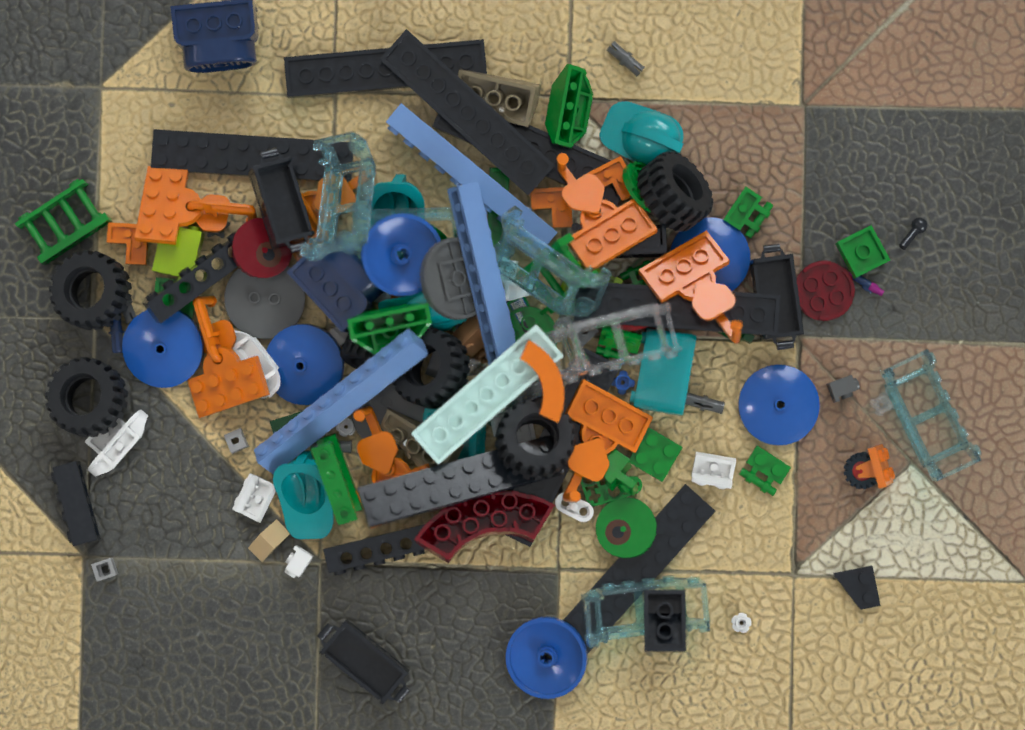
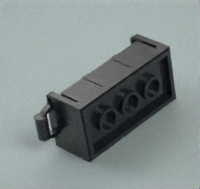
(280, 202)
(651, 247)
(778, 277)
(364, 661)

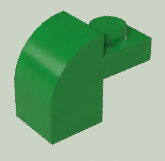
(616, 473)

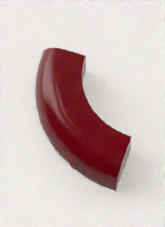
(489, 515)

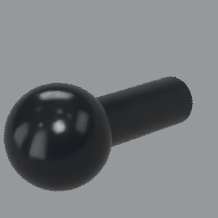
(918, 225)

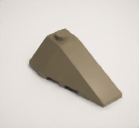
(510, 97)
(401, 428)

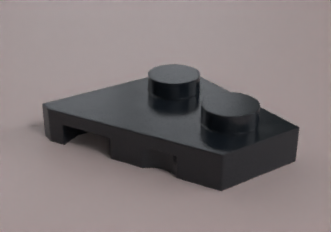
(860, 586)

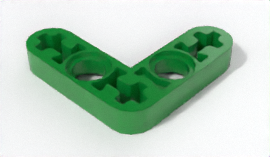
(603, 491)

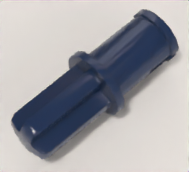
(116, 336)

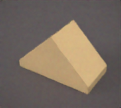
(269, 540)

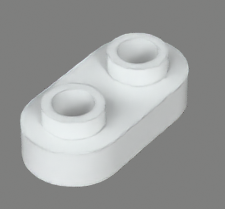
(573, 509)

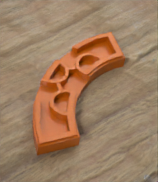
(550, 380)

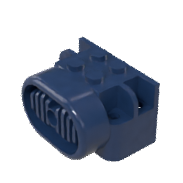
(216, 35)
(336, 286)

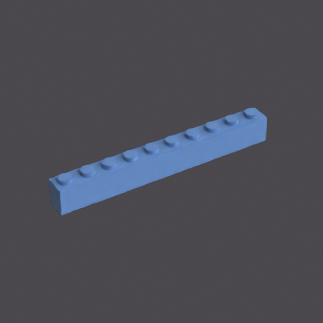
(463, 170)
(482, 269)
(341, 401)

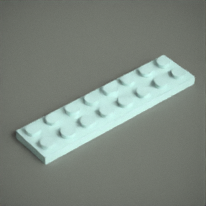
(481, 398)

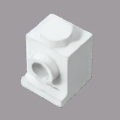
(298, 562)

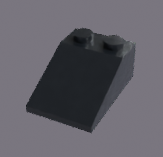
(664, 620)

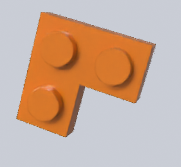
(613, 174)
(552, 199)
(125, 234)

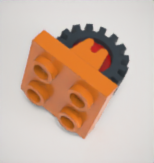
(870, 468)

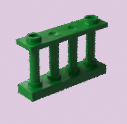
(64, 241)
(561, 247)
(336, 479)

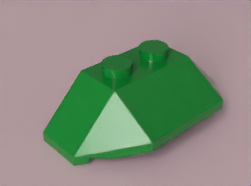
(569, 106)
(381, 326)

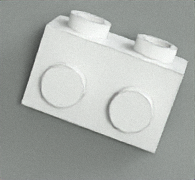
(713, 470)
(254, 497)

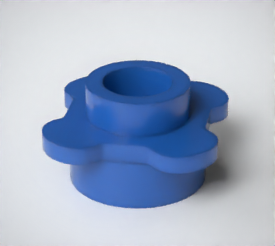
(623, 377)

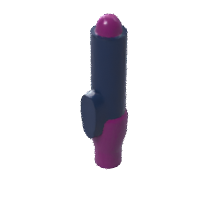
(868, 285)

